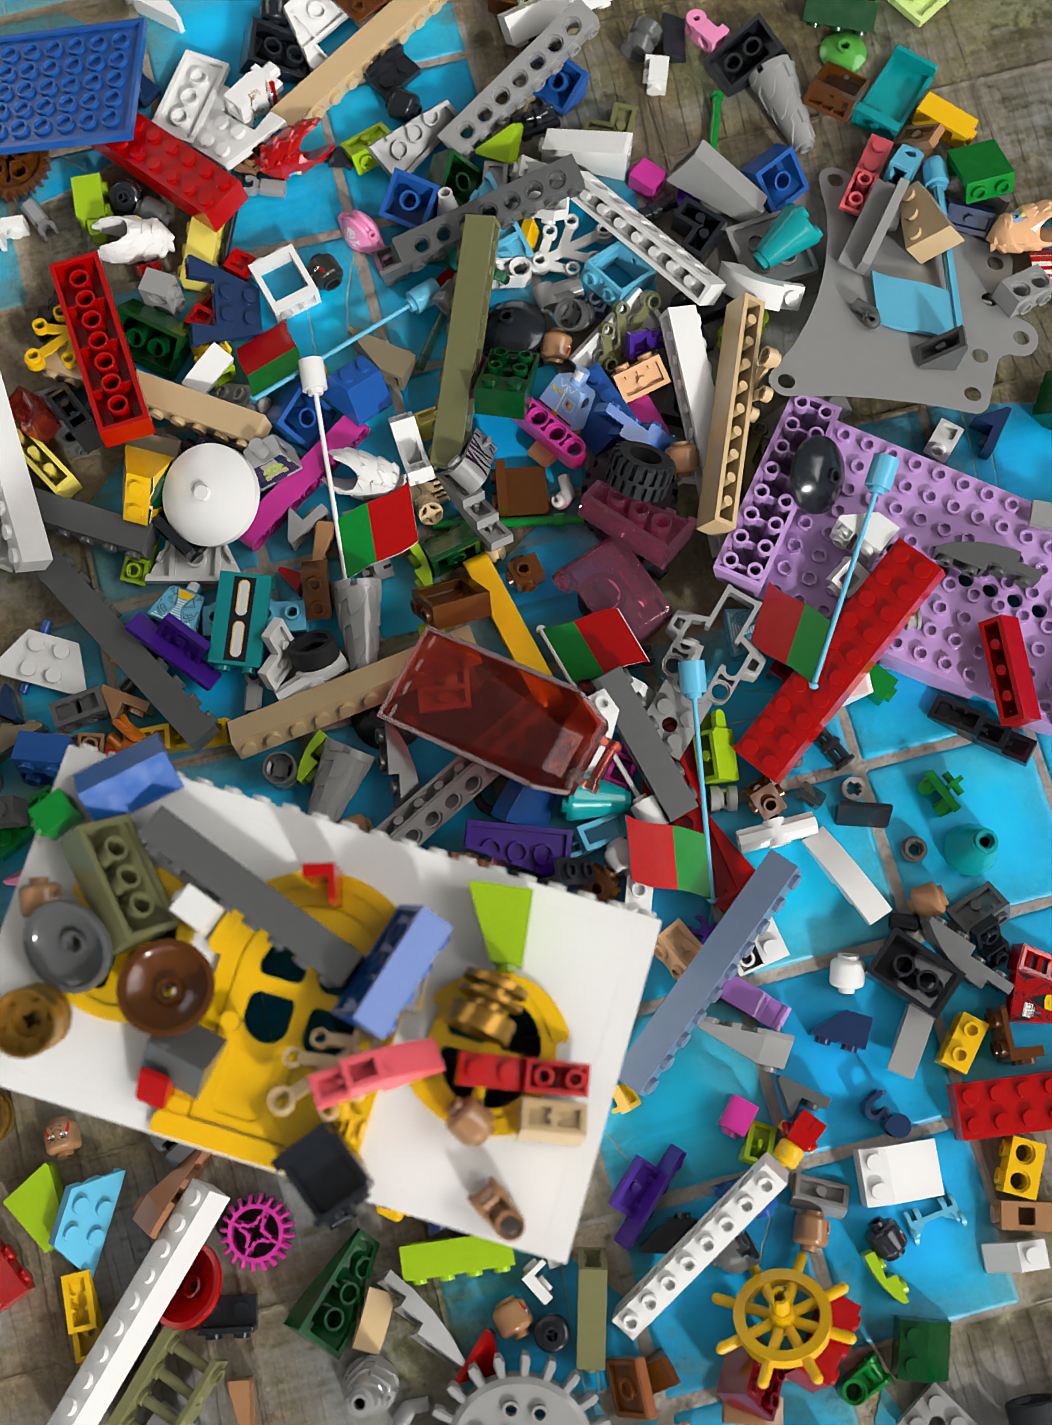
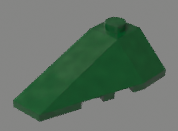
(331, 1302)

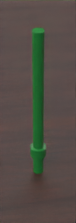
(557, 521)

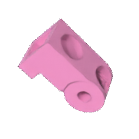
(704, 32)

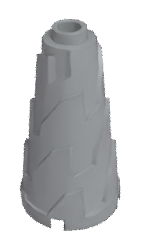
(783, 100)
(359, 618)
(337, 778)
(369, 1386)

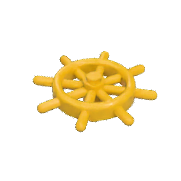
(783, 1319)

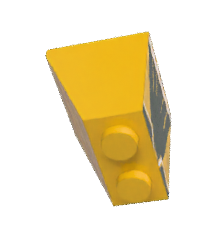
(143, 484)

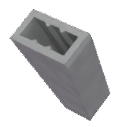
(717, 182)

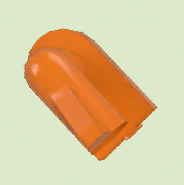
(131, 733)

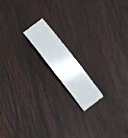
(846, 875)

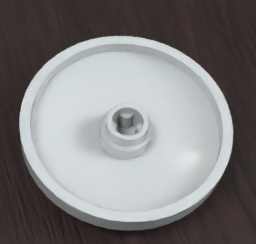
(211, 495)

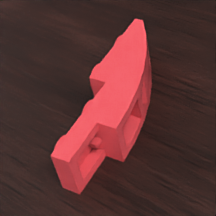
(866, 174)
(376, 1069)

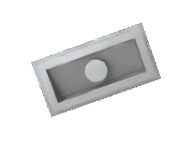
(819, 1195)

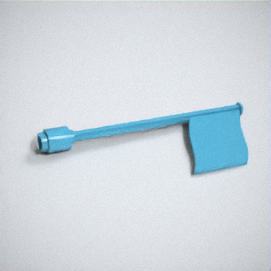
(915, 304)

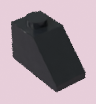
(668, 1233)

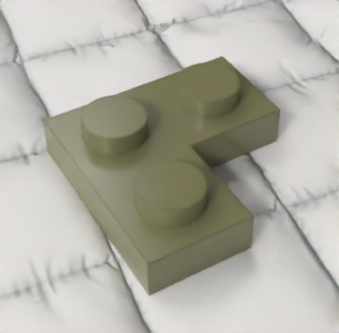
(621, 119)

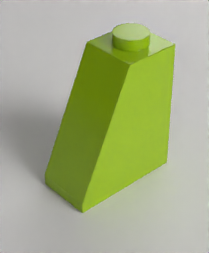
(503, 922)
(37, 1203)

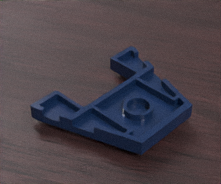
(234, 305)

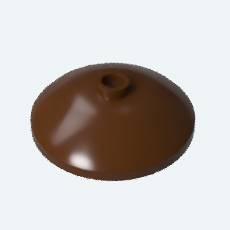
(151, 973)

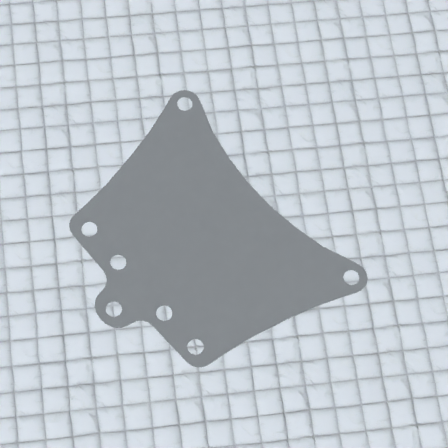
(847, 359)

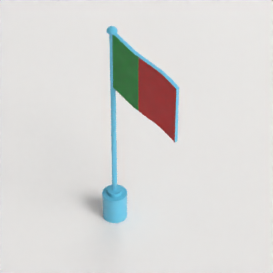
(274, 357)
(797, 631)
(668, 853)

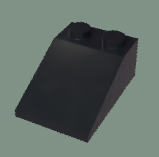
(273, 43)
(742, 54)
(914, 973)

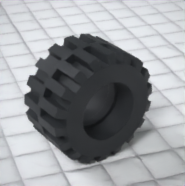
(639, 471)

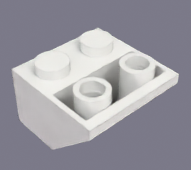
(876, 539)
(766, 950)

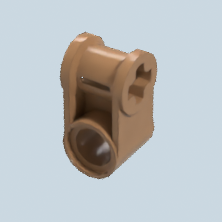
(497, 1208)

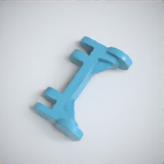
(917, 1226)

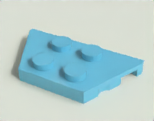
(512, 240)
(85, 1219)

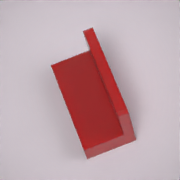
(326, 874)

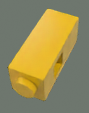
(957, 124)

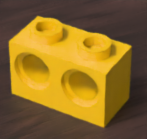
(961, 1043)
(1028, 1169)

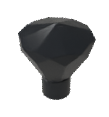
(338, 159)

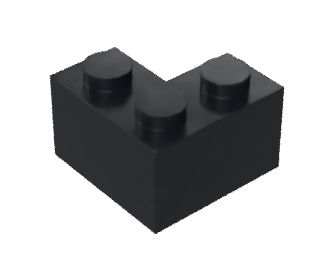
(700, 227)

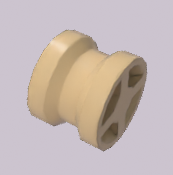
(434, 510)

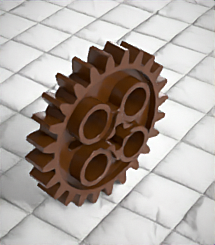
(32, 165)

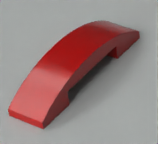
(236, 265)

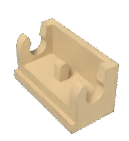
(551, 1122)

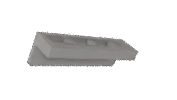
(872, 225)

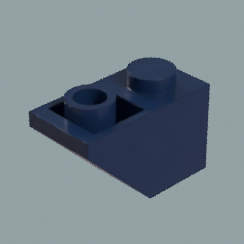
(845, 1028)

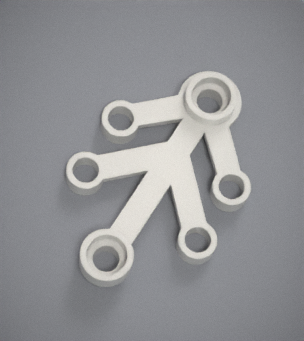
(566, 248)

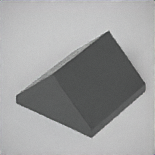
(185, 1058)

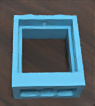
(623, 256)

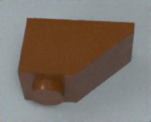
(661, 1371)

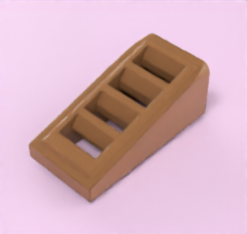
(323, 540)
(243, 1398)

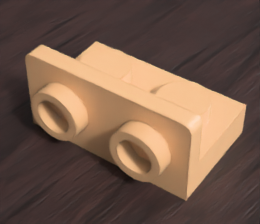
(640, 376)
(676, 948)

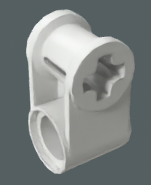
(510, 267)

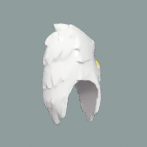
(139, 239)
(374, 475)

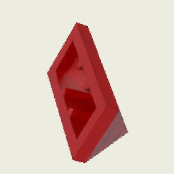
(482, 1356)

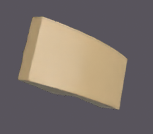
(373, 1321)

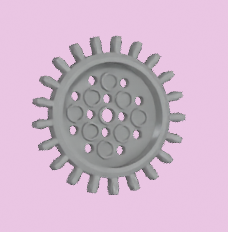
(526, 1391)

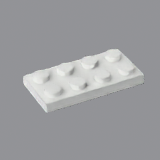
(191, 95)

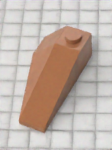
(159, 1203)

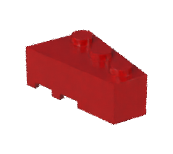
(844, 1317)

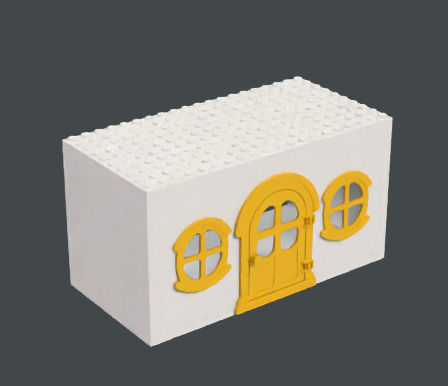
(579, 966)

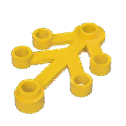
(40, 361)

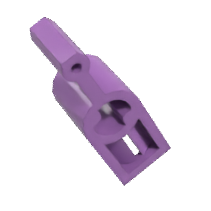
(754, 1003)

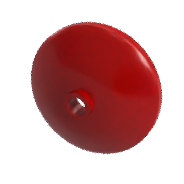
(190, 1305)

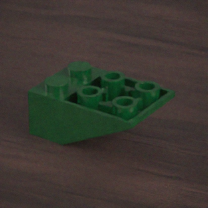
(506, 383)

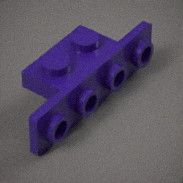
(176, 645)
(641, 1191)

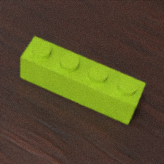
(453, 1256)

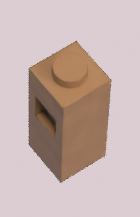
(1022, 1215)

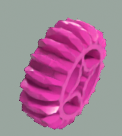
(245, 1227)

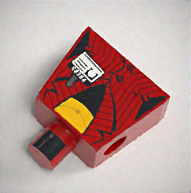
(1029, 999)

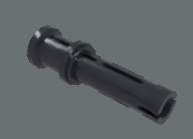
(833, 743)

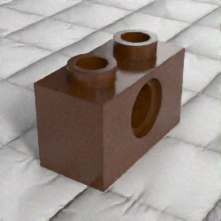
(316, 589)

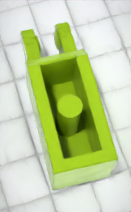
(91, 203)
(717, 750)

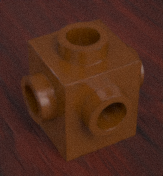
(525, 573)
(765, 798)
(605, 884)

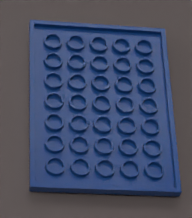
(70, 85)

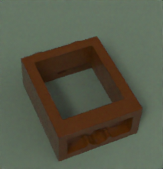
(845, 92)
(451, 602)

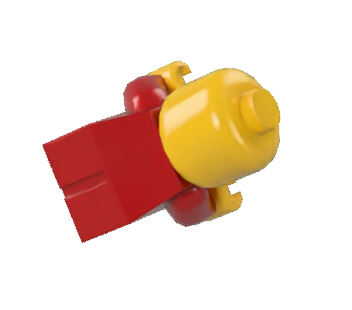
(799, 1137)

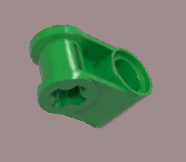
(865, 1380)

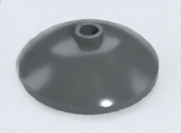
(59, 955)

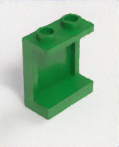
(981, 170)

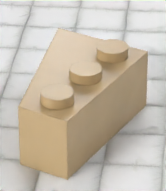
(925, 224)

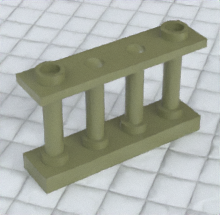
(155, 1368)

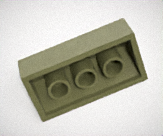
(119, 881)

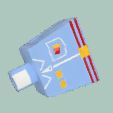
(569, 398)

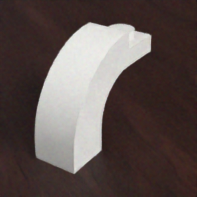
(773, 292)
(411, 448)

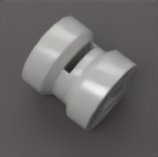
(716, 798)

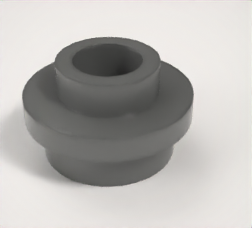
(919, 844)

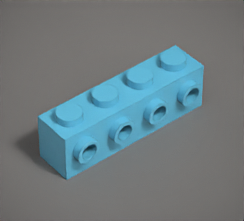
(291, 611)

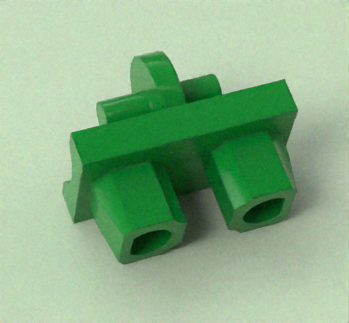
(948, 802)

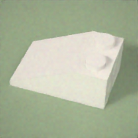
(898, 1172)

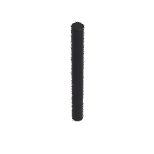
(229, 232)

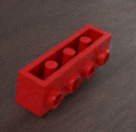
(1009, 671)

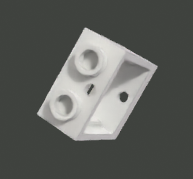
(295, 302)

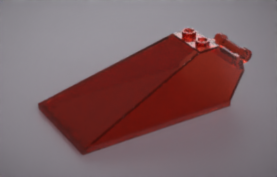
(499, 714)

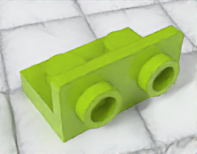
(356, 151)

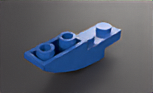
(631, 429)

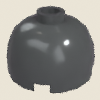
(738, 1255)

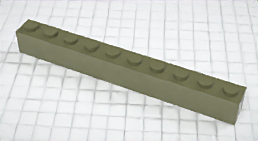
(465, 338)

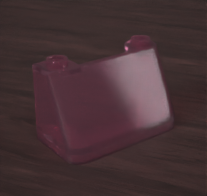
(615, 578)

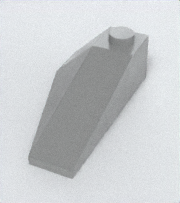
(757, 1045)

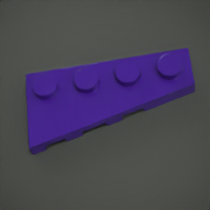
(519, 845)

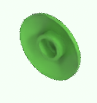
(850, 58)

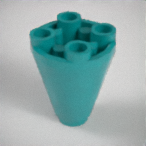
(786, 237)
(609, 800)
(971, 849)

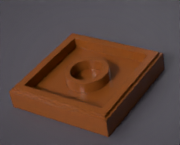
(630, 1387)

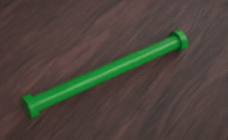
(716, 97)

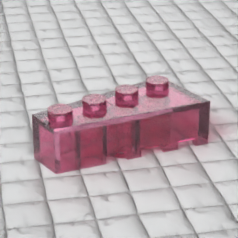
(637, 524)

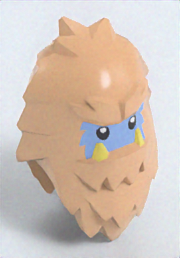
(1022, 229)

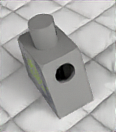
(272, 460)

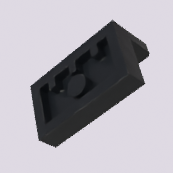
(392, 72)
(231, 1315)

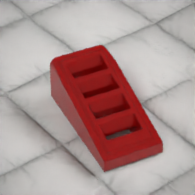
(1022, 957)

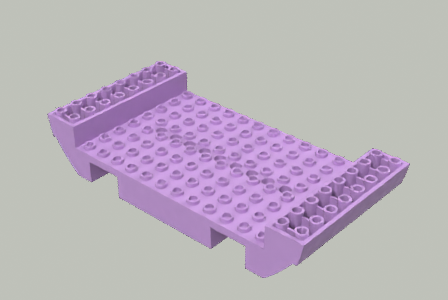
(931, 509)

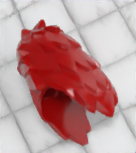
(282, 153)

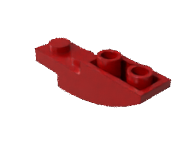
(522, 1074)

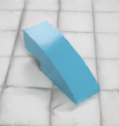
(597, 834)

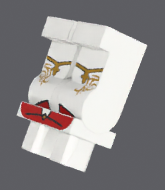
(254, 94)

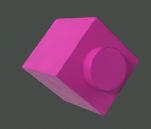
(647, 179)
(737, 1116)

